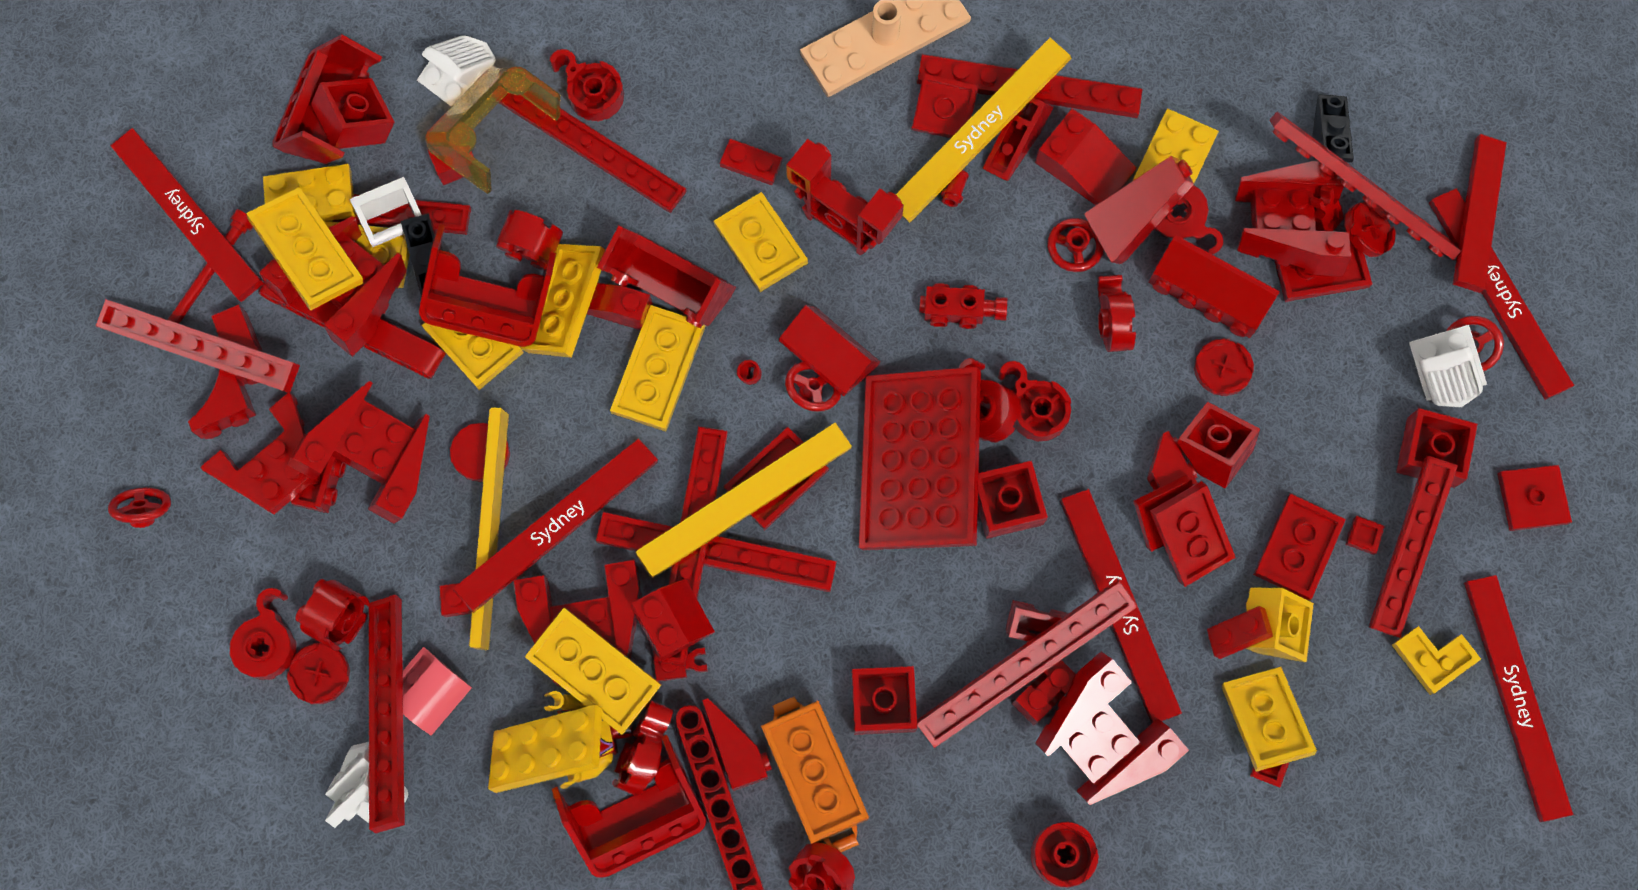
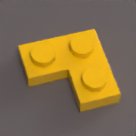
(1433, 666)

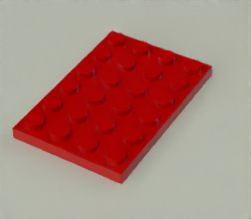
(920, 460)

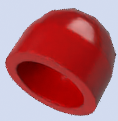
(744, 370)

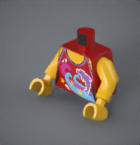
(608, 743)

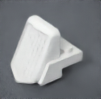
(455, 66)
(1449, 367)
(351, 787)

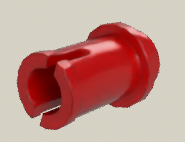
(953, 193)

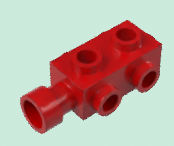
(956, 310)

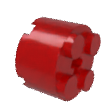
(528, 238)
(332, 614)
(1080, 848)

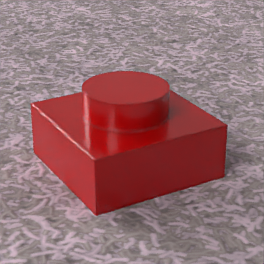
(450, 603)

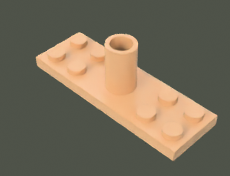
(880, 39)

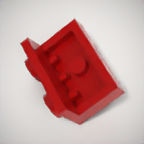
(322, 491)

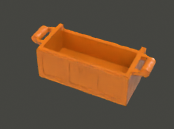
(815, 773)

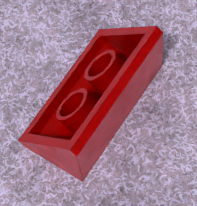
(828, 350)

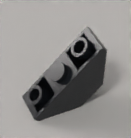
(1333, 125)
(419, 236)

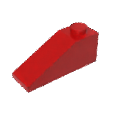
(1017, 139)
(620, 305)
(738, 752)

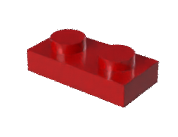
(751, 162)
(1240, 632)

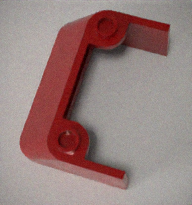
(299, 127)
(665, 276)
(480, 306)
(637, 825)

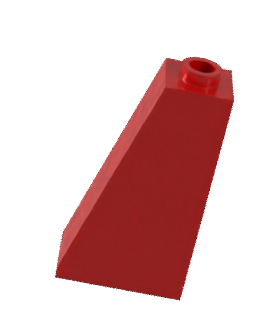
(1137, 208)

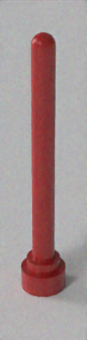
(239, 226)

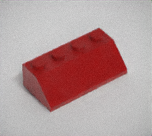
(1213, 287)

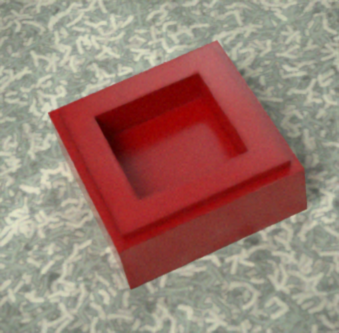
(1365, 535)

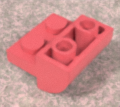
(430, 691)

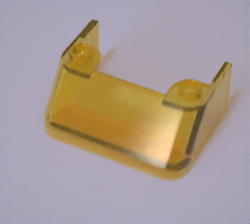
(453, 134)

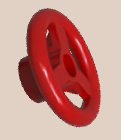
(1077, 234)
(1492, 333)
(810, 390)
(140, 511)

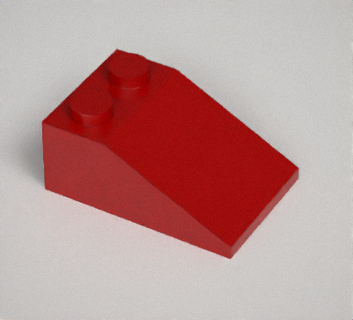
(1085, 159)

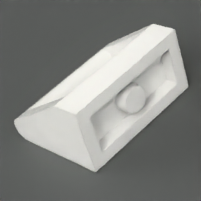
(381, 201)

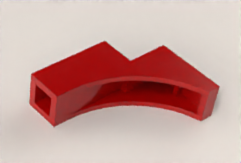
(229, 399)

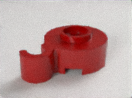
(583, 79)
(1194, 221)
(1115, 314)
(1042, 394)
(999, 402)
(267, 629)
(641, 760)
(821, 868)

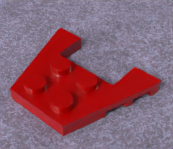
(267, 476)

